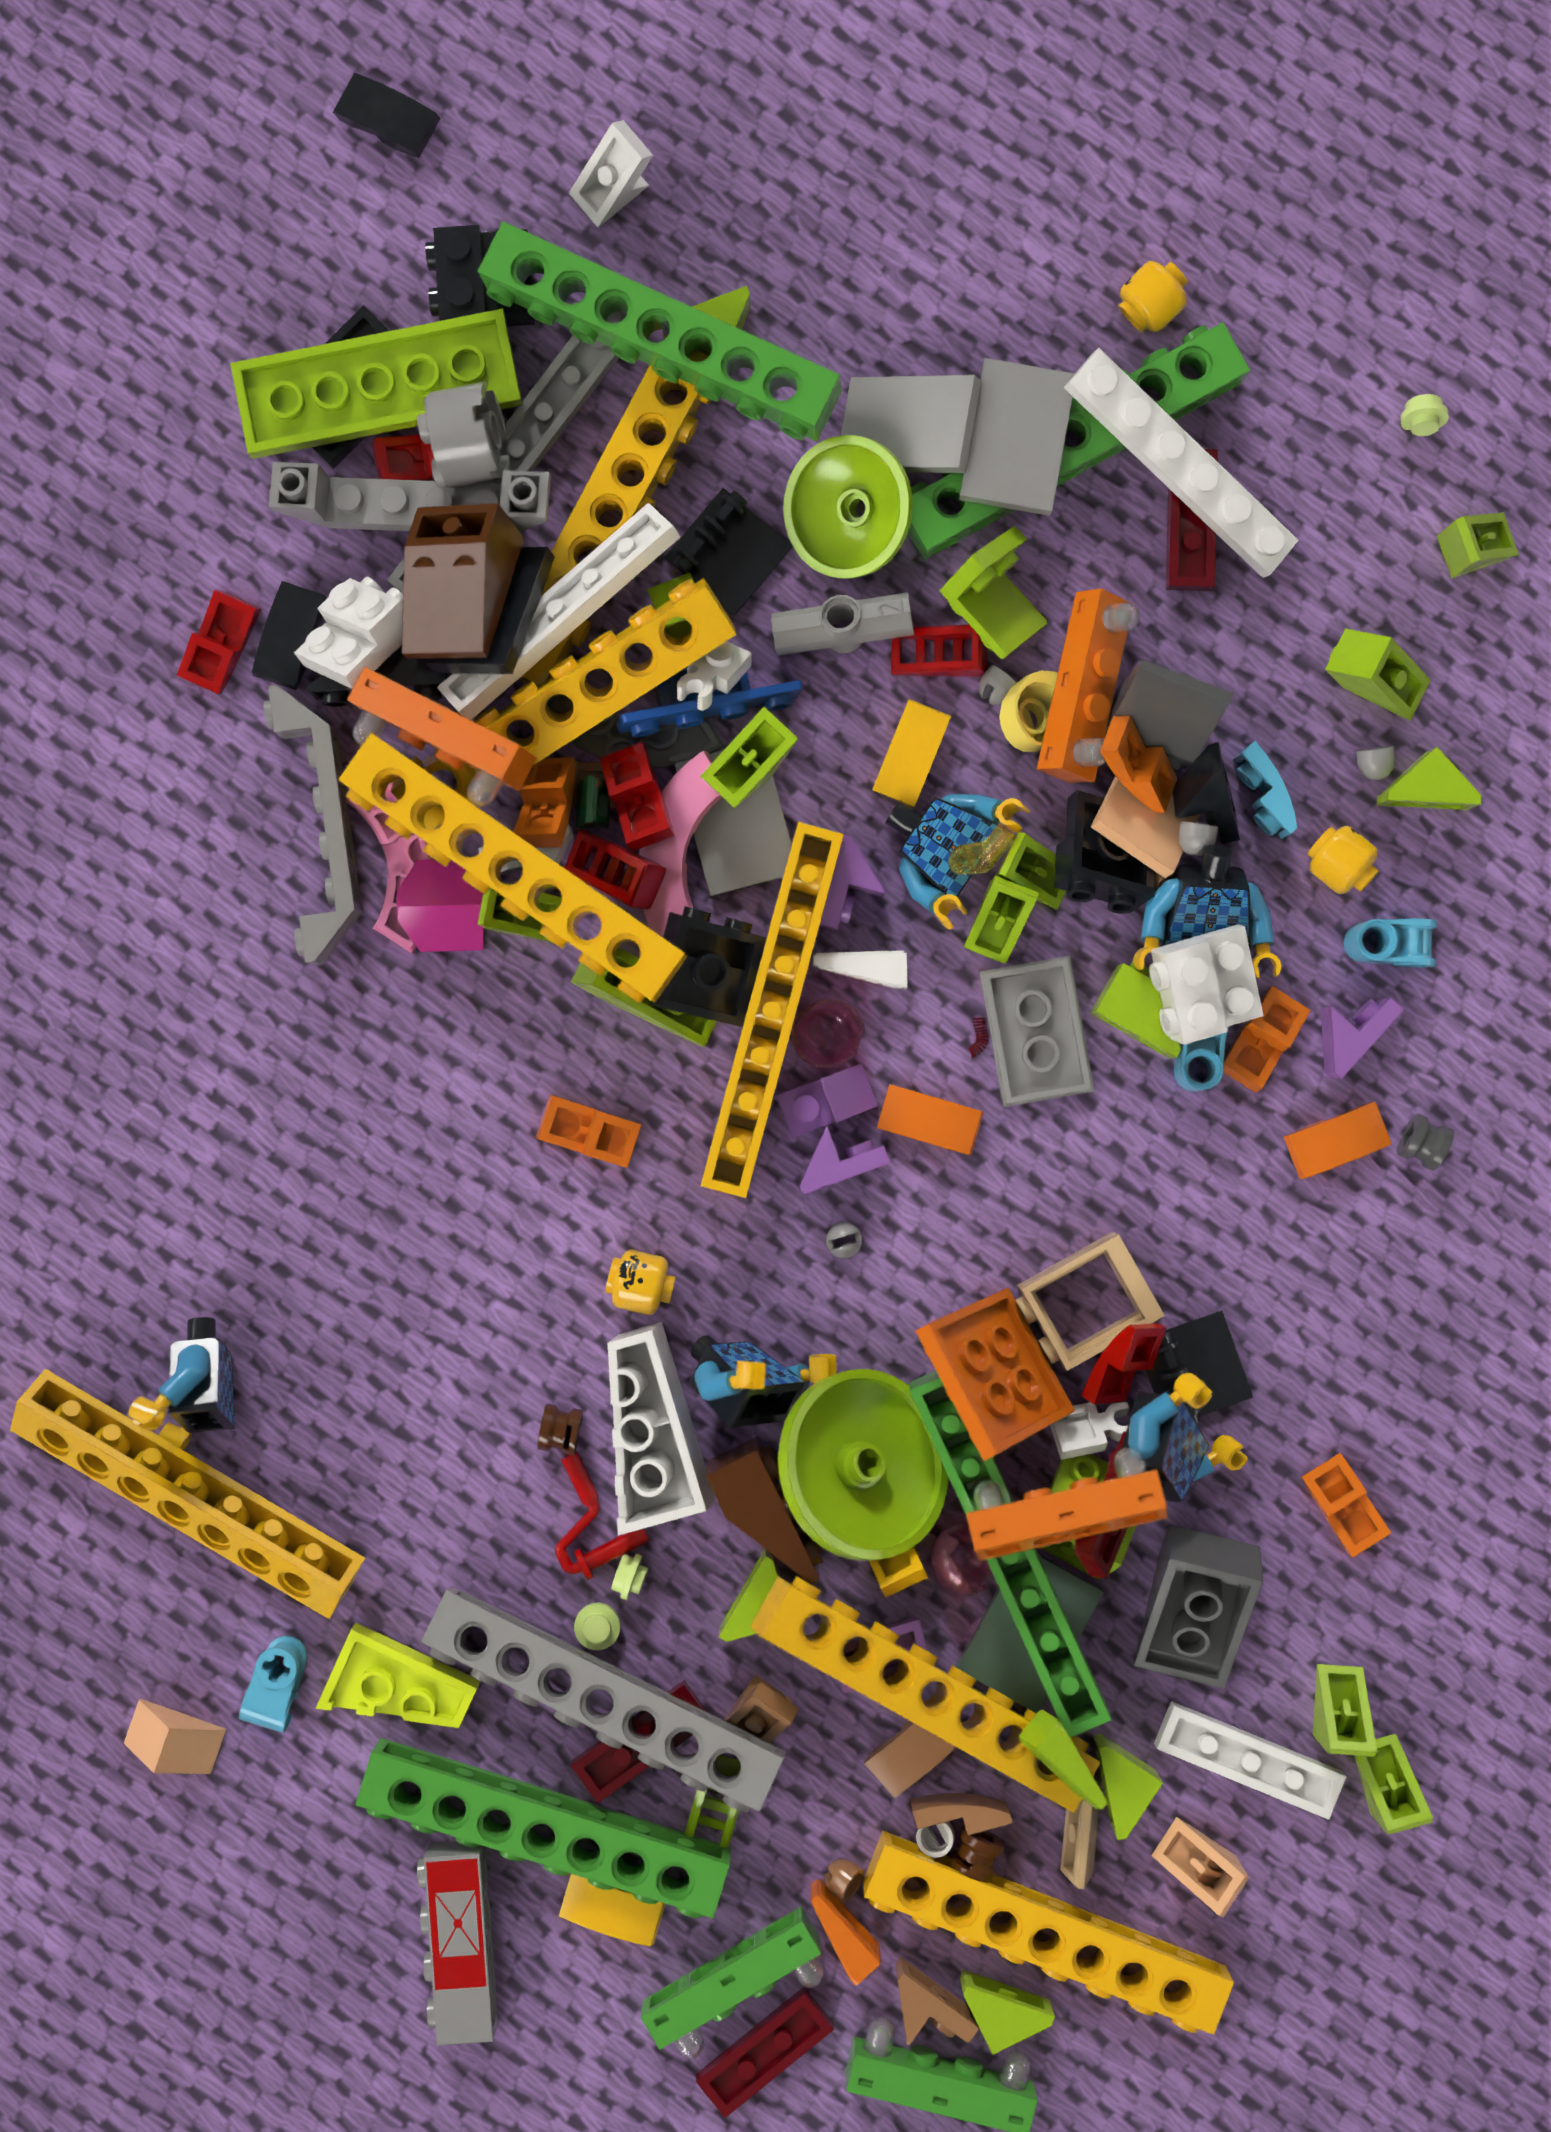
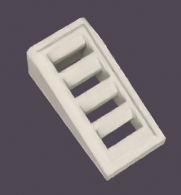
(876, 967)

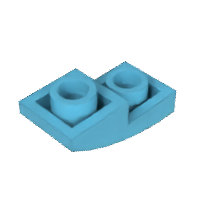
(1274, 806)

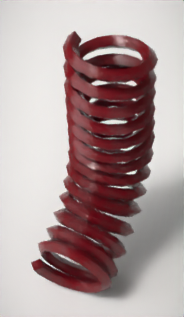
(981, 1035)

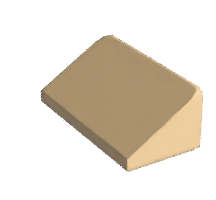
(1080, 1843)

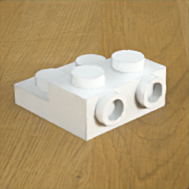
(358, 632)
(1205, 984)

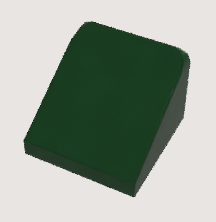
(592, 803)

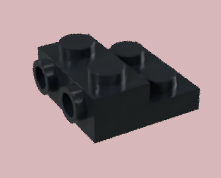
(459, 289)
(1096, 867)
(719, 966)

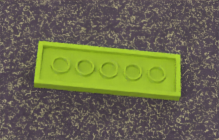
(369, 382)

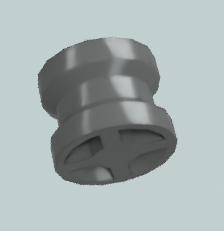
(1425, 1142)

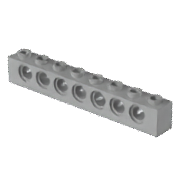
(448, 1643)

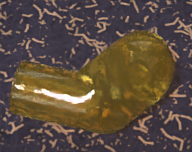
(981, 856)

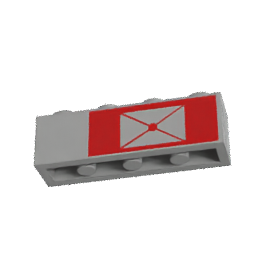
(459, 1943)

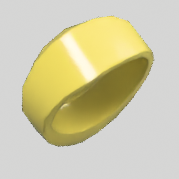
(1030, 693)

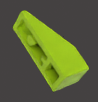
(604, 987)

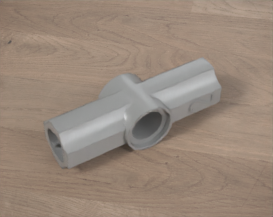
(814, 630)

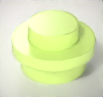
(1424, 415)
(629, 1576)
(597, 1626)

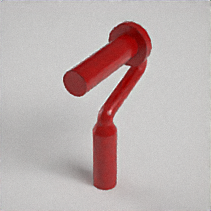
(605, 1553)

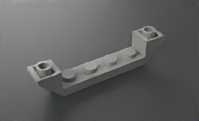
(391, 504)
(322, 931)

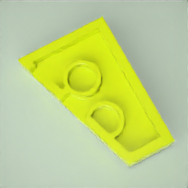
(393, 1679)

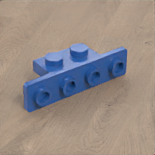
(687, 714)

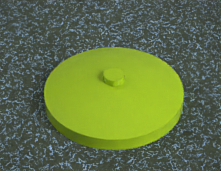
(861, 1466)

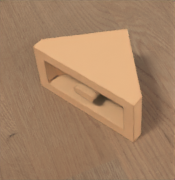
(173, 1740)
(1201, 1866)

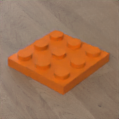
(995, 1372)

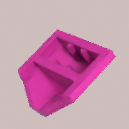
(440, 908)

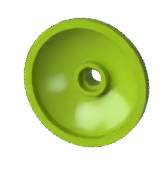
(823, 504)

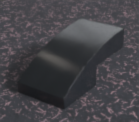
(387, 114)
(286, 629)

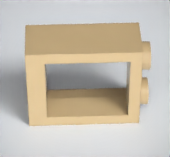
(1130, 1279)

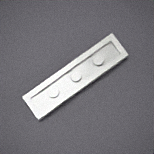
(1250, 1760)

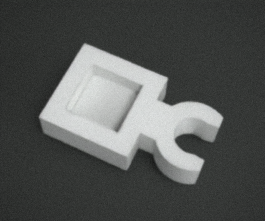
(713, 671)
(1087, 1430)

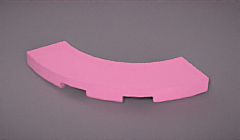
(687, 803)
(400, 858)

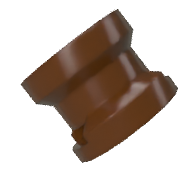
(555, 1429)
(977, 1855)

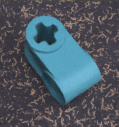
(1399, 942)
(1209, 1051)
(275, 1688)

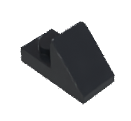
(1207, 791)

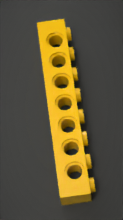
(606, 492)
(591, 705)
(380, 764)
(771, 1009)
(186, 1493)
(783, 1621)
(1191, 2008)

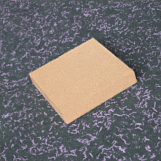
(1141, 831)

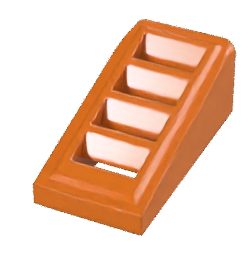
(850, 1939)

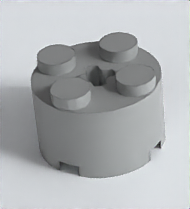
(464, 435)

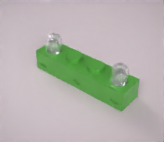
(731, 1977)
(941, 2085)

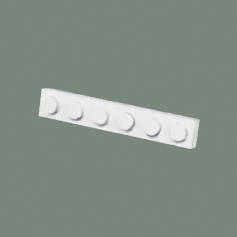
(1180, 463)
(570, 604)

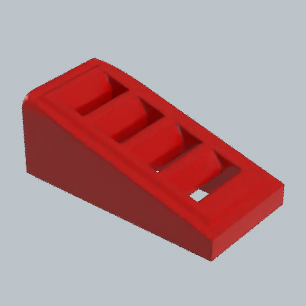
(940, 667)
(640, 879)

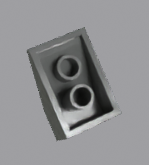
(1170, 710)
(1199, 1606)

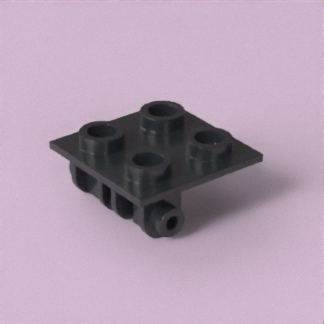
(729, 550)
(1207, 1351)

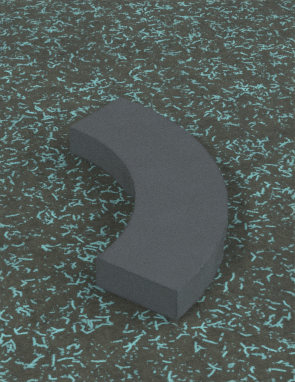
(664, 747)

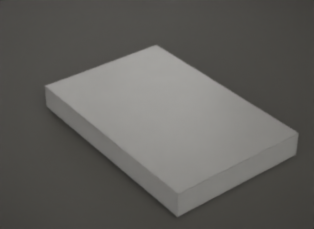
(916, 417)
(1017, 437)
(743, 843)
(1036, 1031)

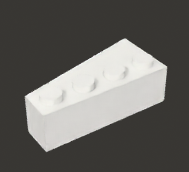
(653, 1435)

